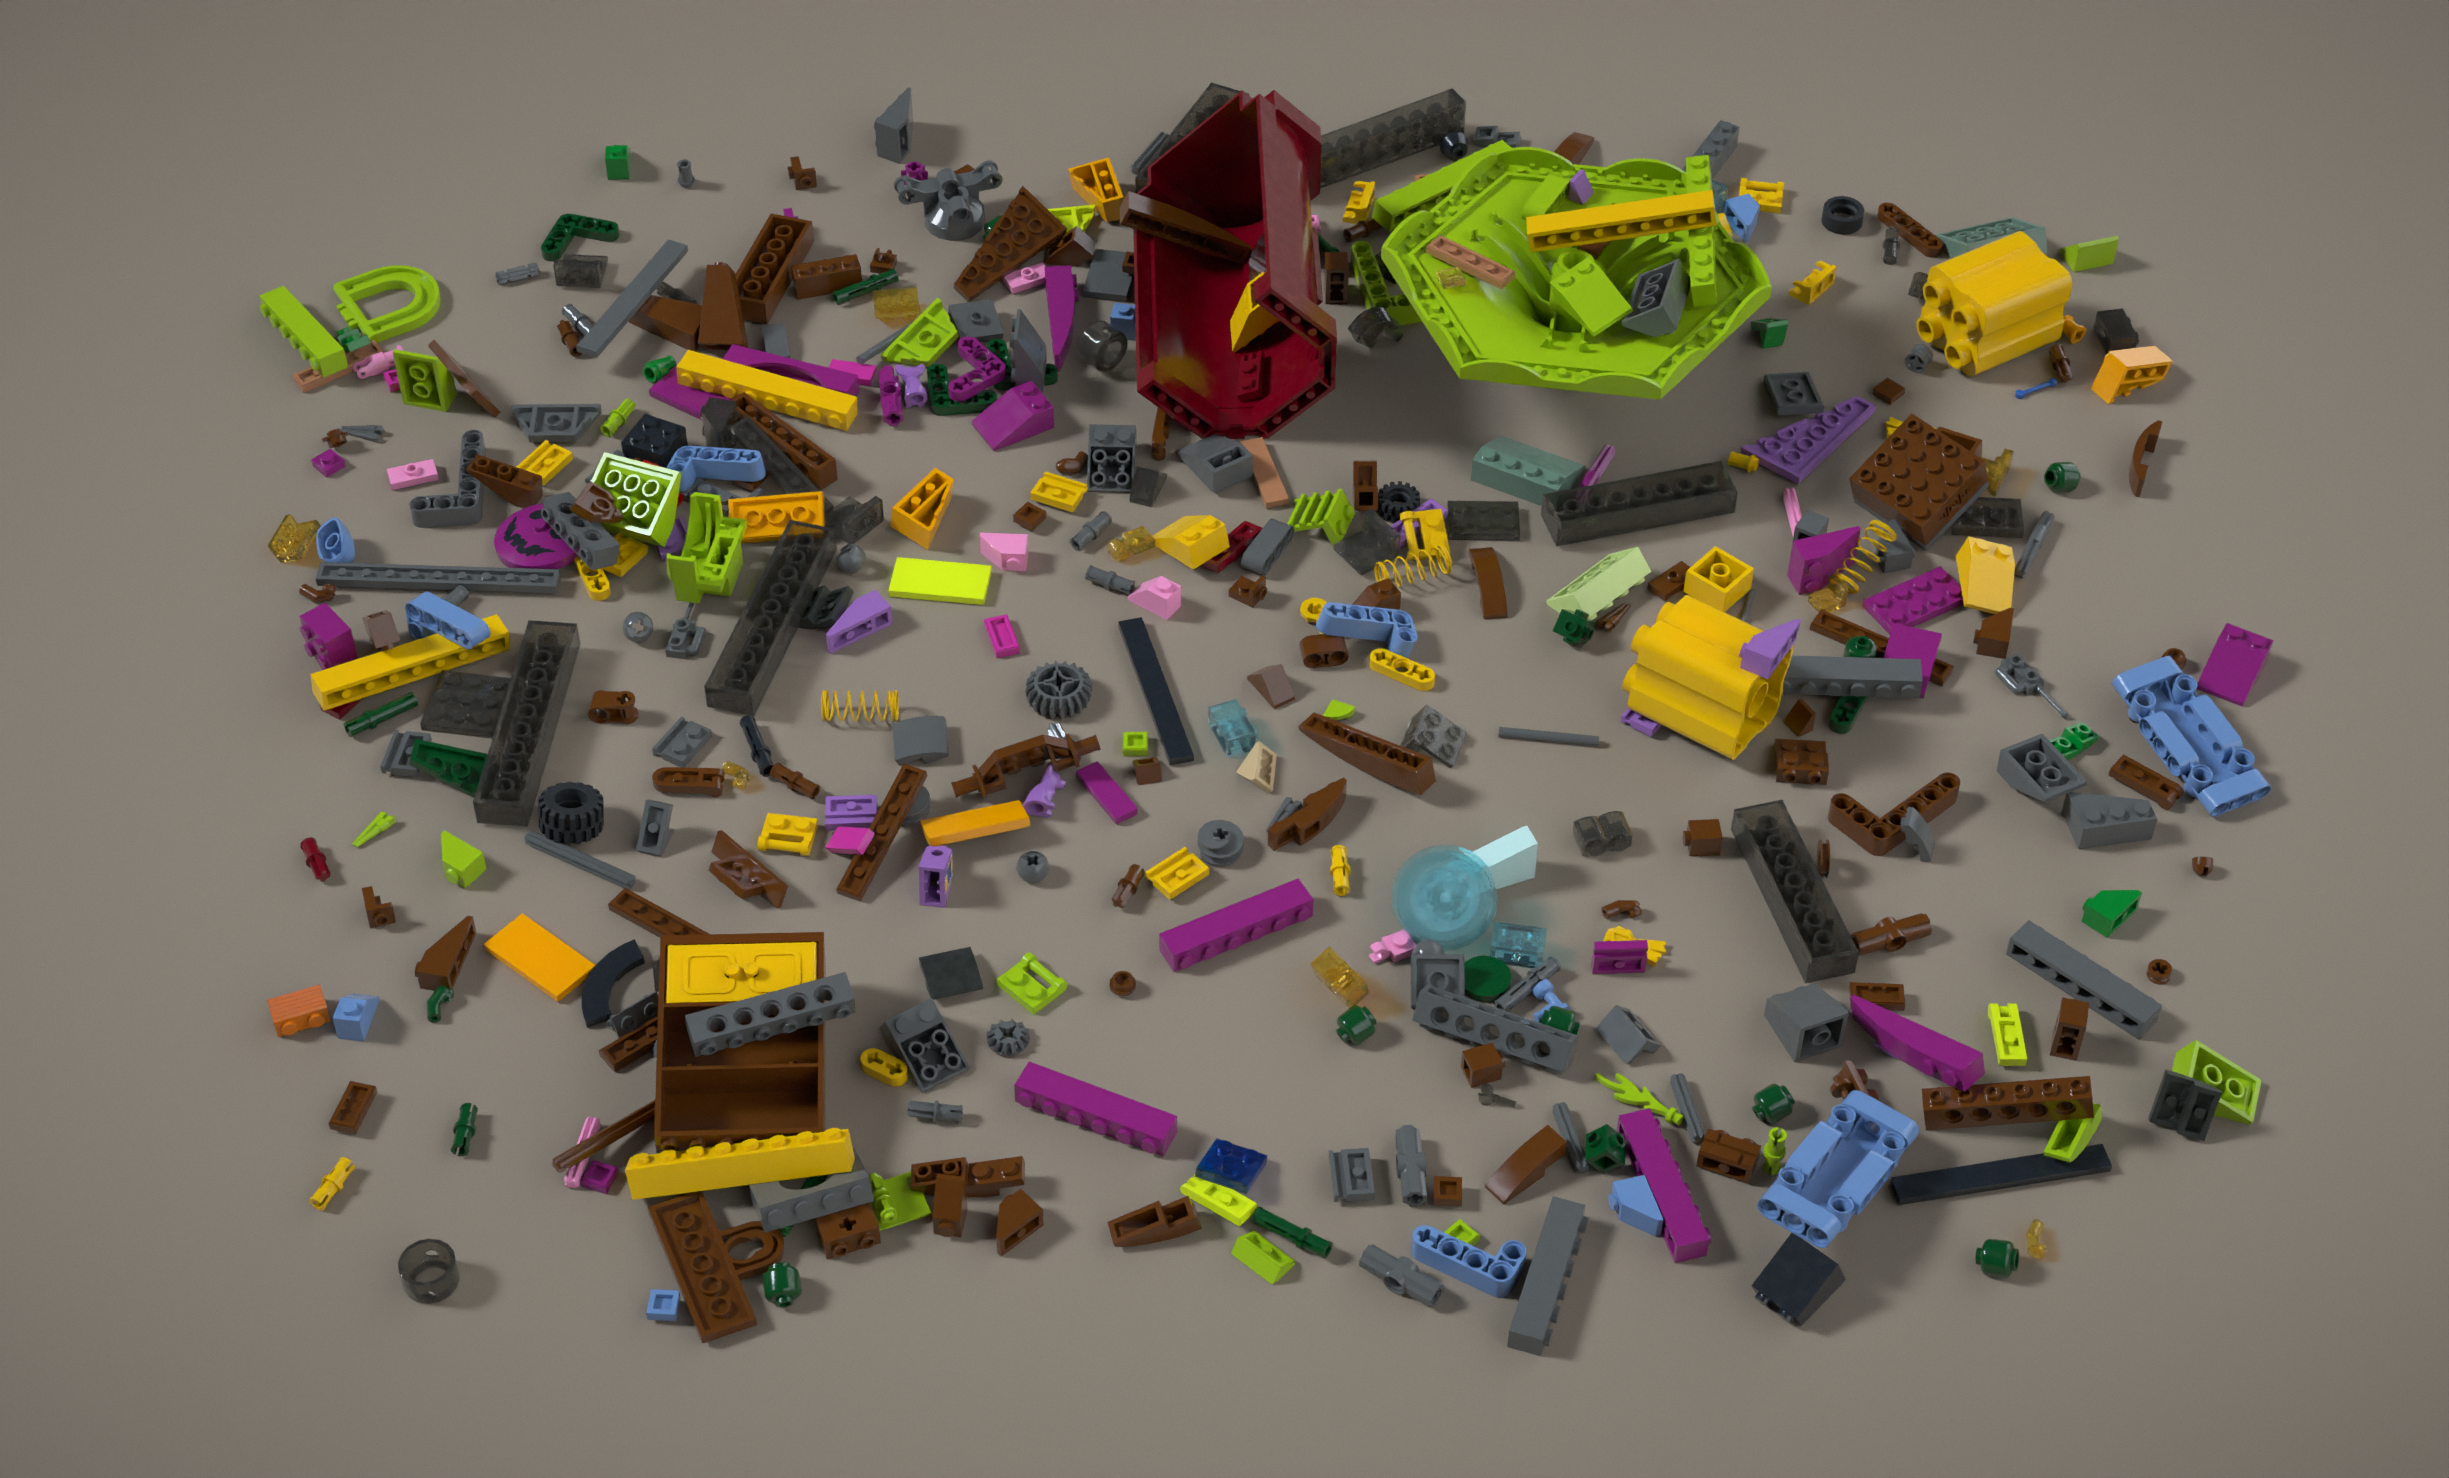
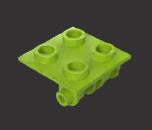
(895, 1201)

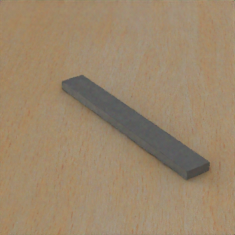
(632, 298)

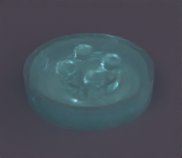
(1444, 896)

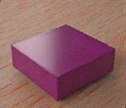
(600, 1177)

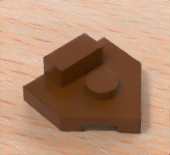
(596, 505)

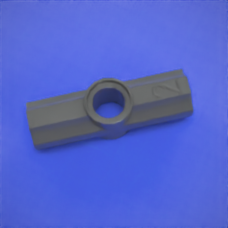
(1411, 1165)
(1401, 1275)

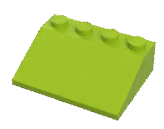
(643, 495)

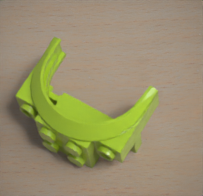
(710, 551)

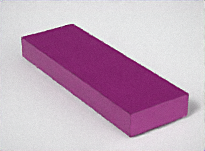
(1106, 792)

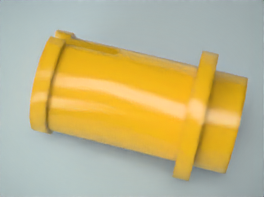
(1743, 461)

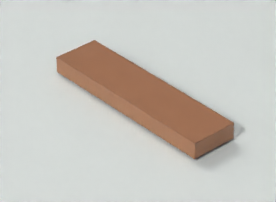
(1470, 262)
(310, 379)
(1265, 474)

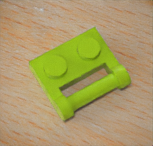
(1026, 989)

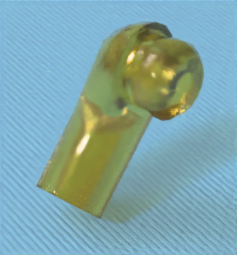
(740, 773)
(2033, 1236)

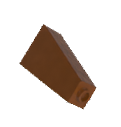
(721, 310)
(670, 320)

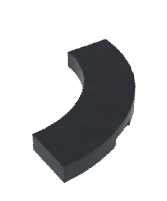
(602, 978)

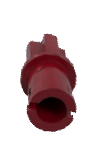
(315, 859)

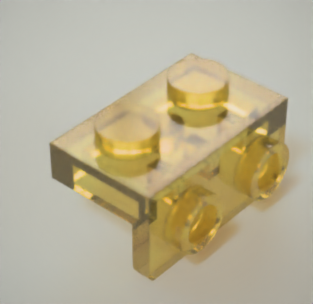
(896, 303)
(293, 539)

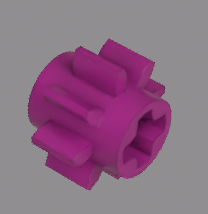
(915, 170)

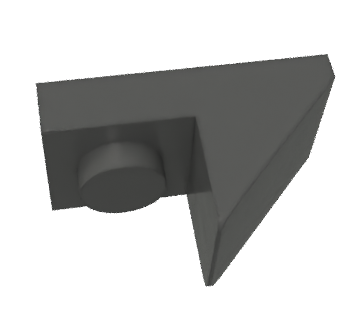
(655, 828)

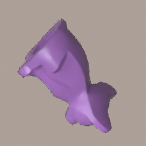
(914, 391)
(1039, 798)

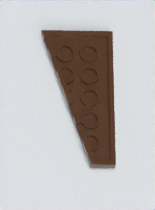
(1015, 239)

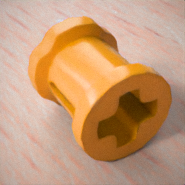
(2073, 330)

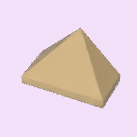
(1259, 767)

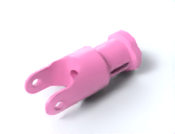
(376, 363)

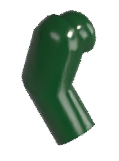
(433, 1003)

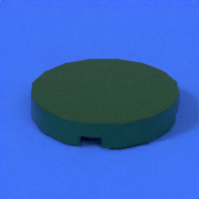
(1486, 978)

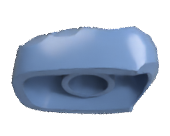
(335, 542)

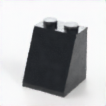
(1797, 1280)

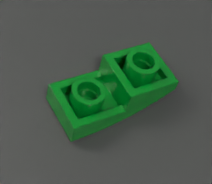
(351, 339)
(2074, 740)

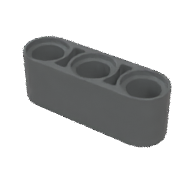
(1267, 547)

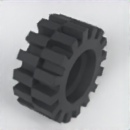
(1394, 493)

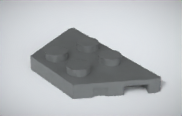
(555, 421)

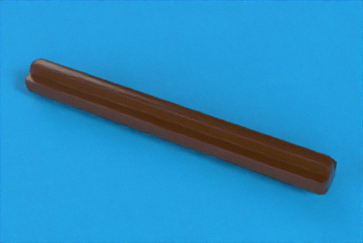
(604, 1137)

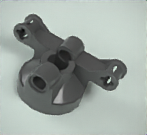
(951, 199)

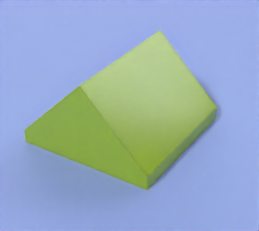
(2090, 253)

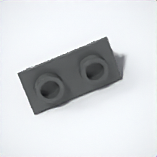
(634, 1015)

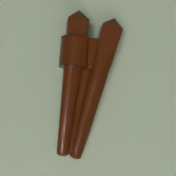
(1613, 618)

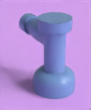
(1542, 991)

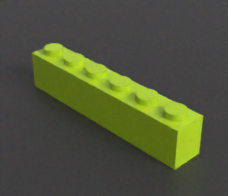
(303, 331)

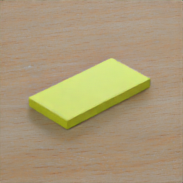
(940, 581)

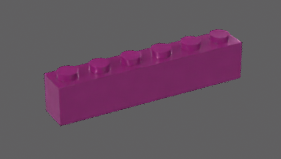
(1236, 925)
(1095, 1109)
(1652, 1157)

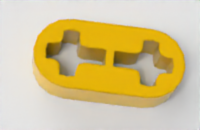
(885, 1065)

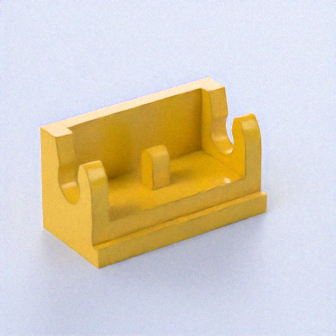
(1360, 203)
(1814, 284)

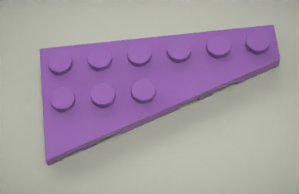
(1807, 443)

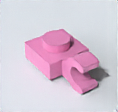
(1396, 946)

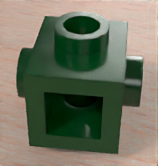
(1574, 626)
(1605, 1149)

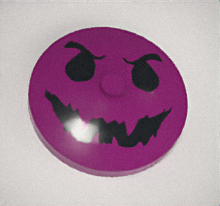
(530, 542)

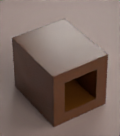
(1703, 837)
(1482, 1064)

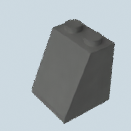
(1807, 1021)

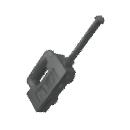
(682, 629)
(2028, 678)

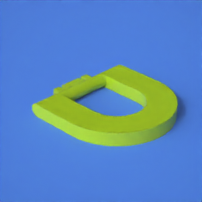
(395, 323)

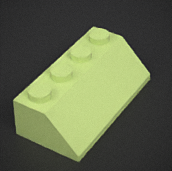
(1602, 583)

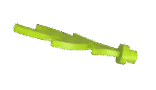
(1633, 1096)

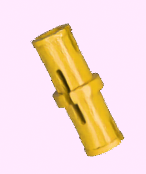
(1340, 870)
(332, 1183)

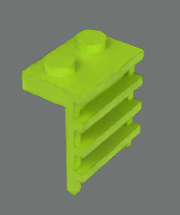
(1332, 514)

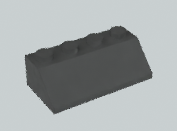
(1658, 300)

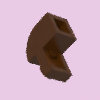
(1365, 486)

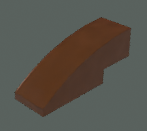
(1527, 1164)
(1155, 1223)

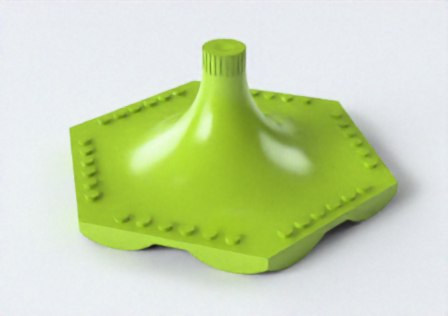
(1521, 330)

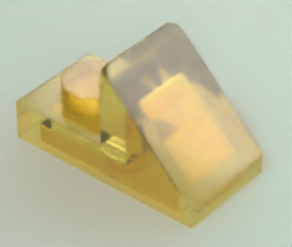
(1998, 470)

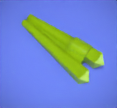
(378, 825)

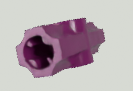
(890, 396)

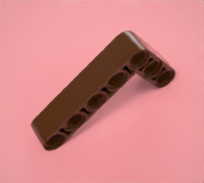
(1884, 833)

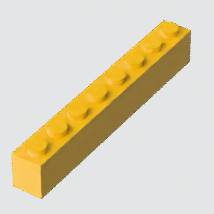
(1621, 221)
(768, 389)
(402, 665)
(740, 1163)

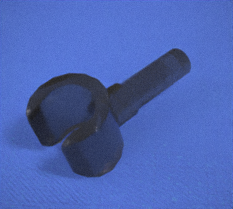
(1489, 1097)

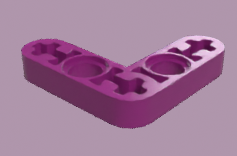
(989, 370)

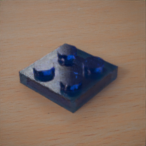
(1231, 1166)

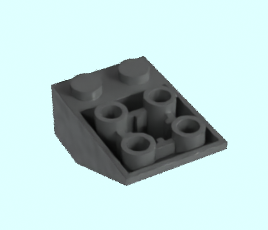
(895, 129)
(1028, 354)
(1111, 458)
(1218, 461)
(924, 1045)

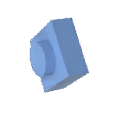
(663, 1305)

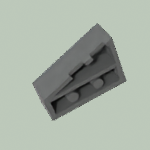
(2107, 819)

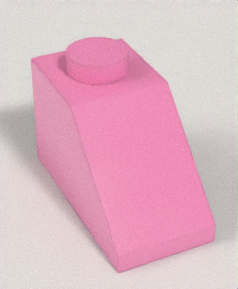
(1005, 550)
(1158, 596)

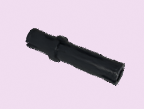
(759, 751)

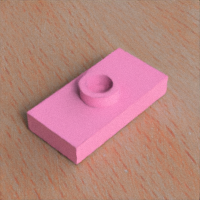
(1025, 278)
(412, 474)

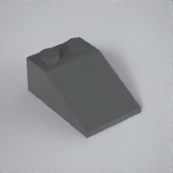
(2038, 769)

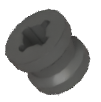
(1919, 358)

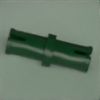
(464, 1129)

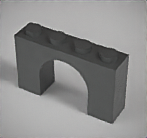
(784, 1207)

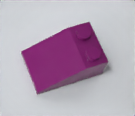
(1015, 417)
(1818, 557)
(2235, 664)

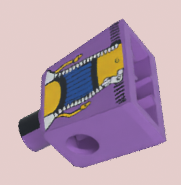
(935, 864)

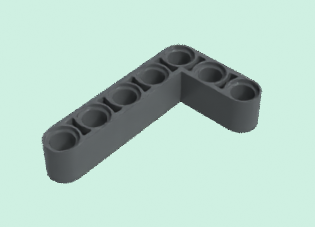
(458, 508)

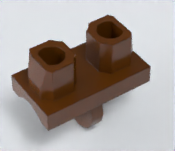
(1849, 1080)

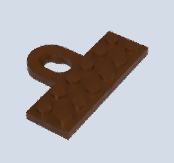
(703, 1266)

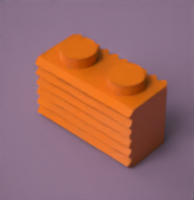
(299, 1010)

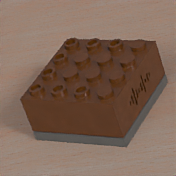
(1919, 481)

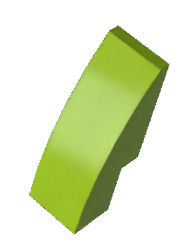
(2072, 1136)

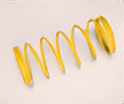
(1879, 532)
(1447, 559)
(894, 706)

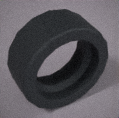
(1840, 225)

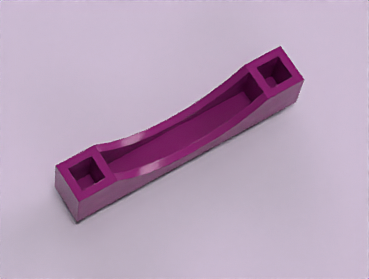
(795, 369)

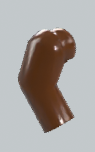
(1072, 465)
(326, 594)
(1621, 906)

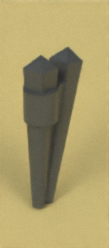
(367, 432)
(1286, 810)

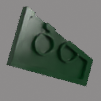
(449, 764)

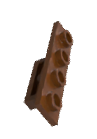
(744, 873)

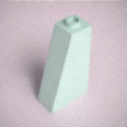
(1511, 857)

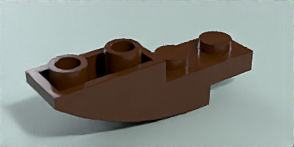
(1316, 815)
(981, 1178)

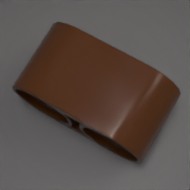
(1323, 651)

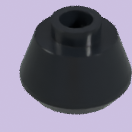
(1454, 145)

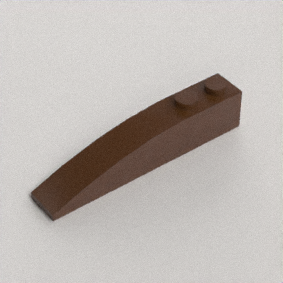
(1575, 147)
(1180, 227)
(1372, 754)

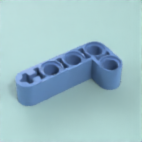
(716, 464)
(433, 615)
(1369, 623)
(1433, 1247)

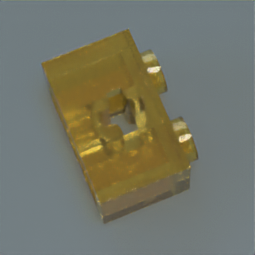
(1339, 977)

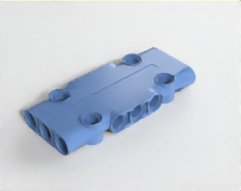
(2191, 736)
(1838, 1169)

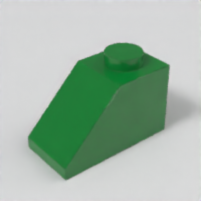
(618, 162)
(2110, 909)

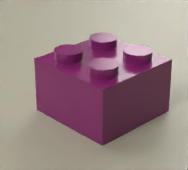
(327, 637)

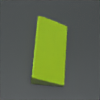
(1262, 1256)

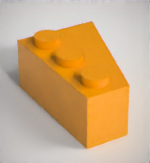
(1098, 186)
(2130, 369)
(923, 508)

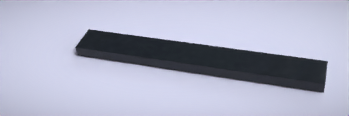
(1156, 691)
(1997, 1175)

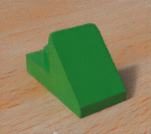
(1771, 331)

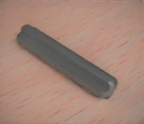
(1146, 155)
(1687, 1108)
(1570, 1134)

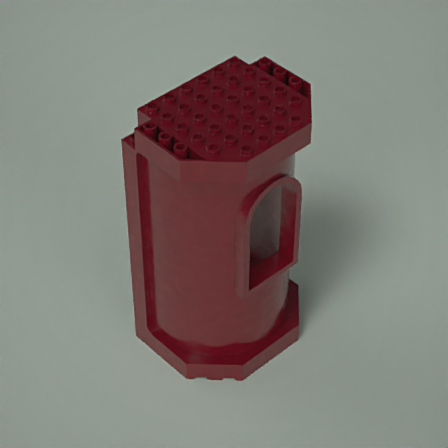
(1254, 177)

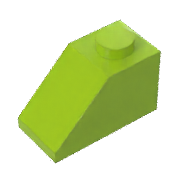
(460, 860)

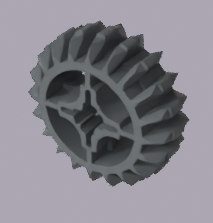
(1073, 691)

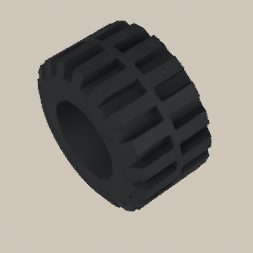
(571, 812)

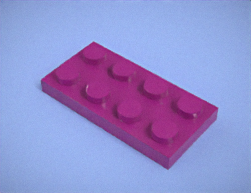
(1915, 600)

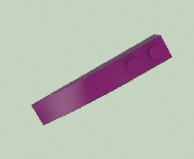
(1061, 309)
(1920, 1046)

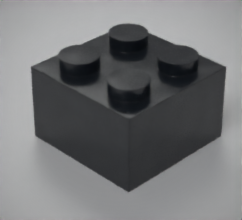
(654, 440)

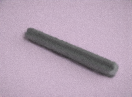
(580, 859)

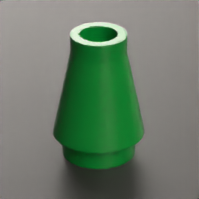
(658, 368)

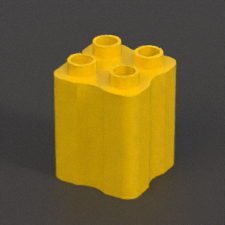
(1994, 303)
(1694, 680)

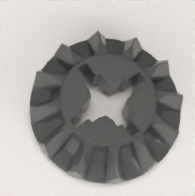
(1008, 1046)

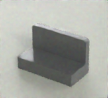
(1626, 1034)

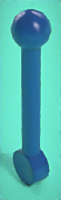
(2019, 394)

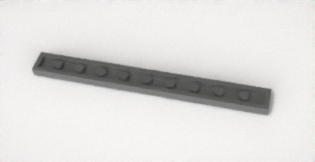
(438, 577)

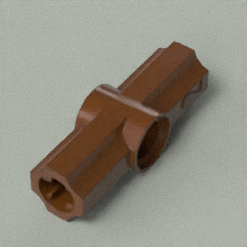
(1892, 933)

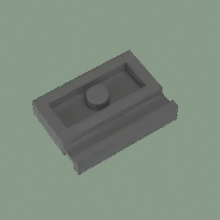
(682, 742)
(399, 753)
(1351, 1175)

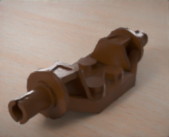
(1026, 753)

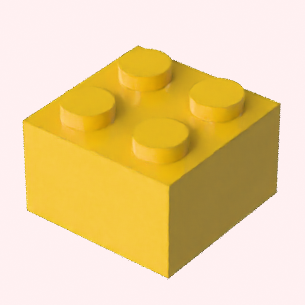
(1718, 579)

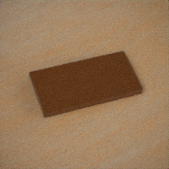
(464, 378)

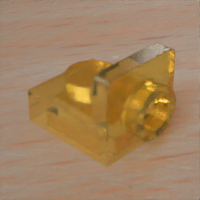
(1830, 597)

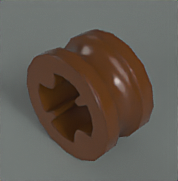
(2155, 976)

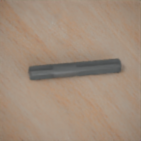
(2034, 544)

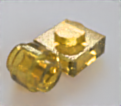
(1136, 540)

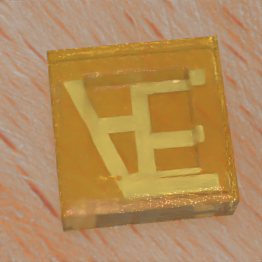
(1451, 278)

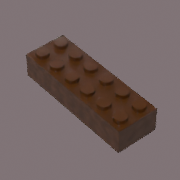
(767, 266)

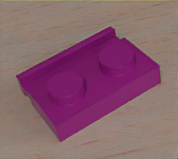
(1619, 957)

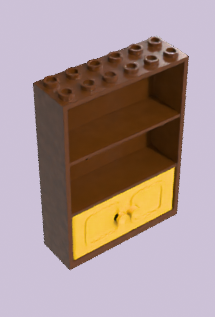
(747, 1089)

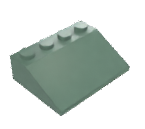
(1969, 238)
(1523, 469)

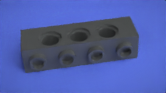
(585, 538)

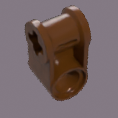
(611, 707)

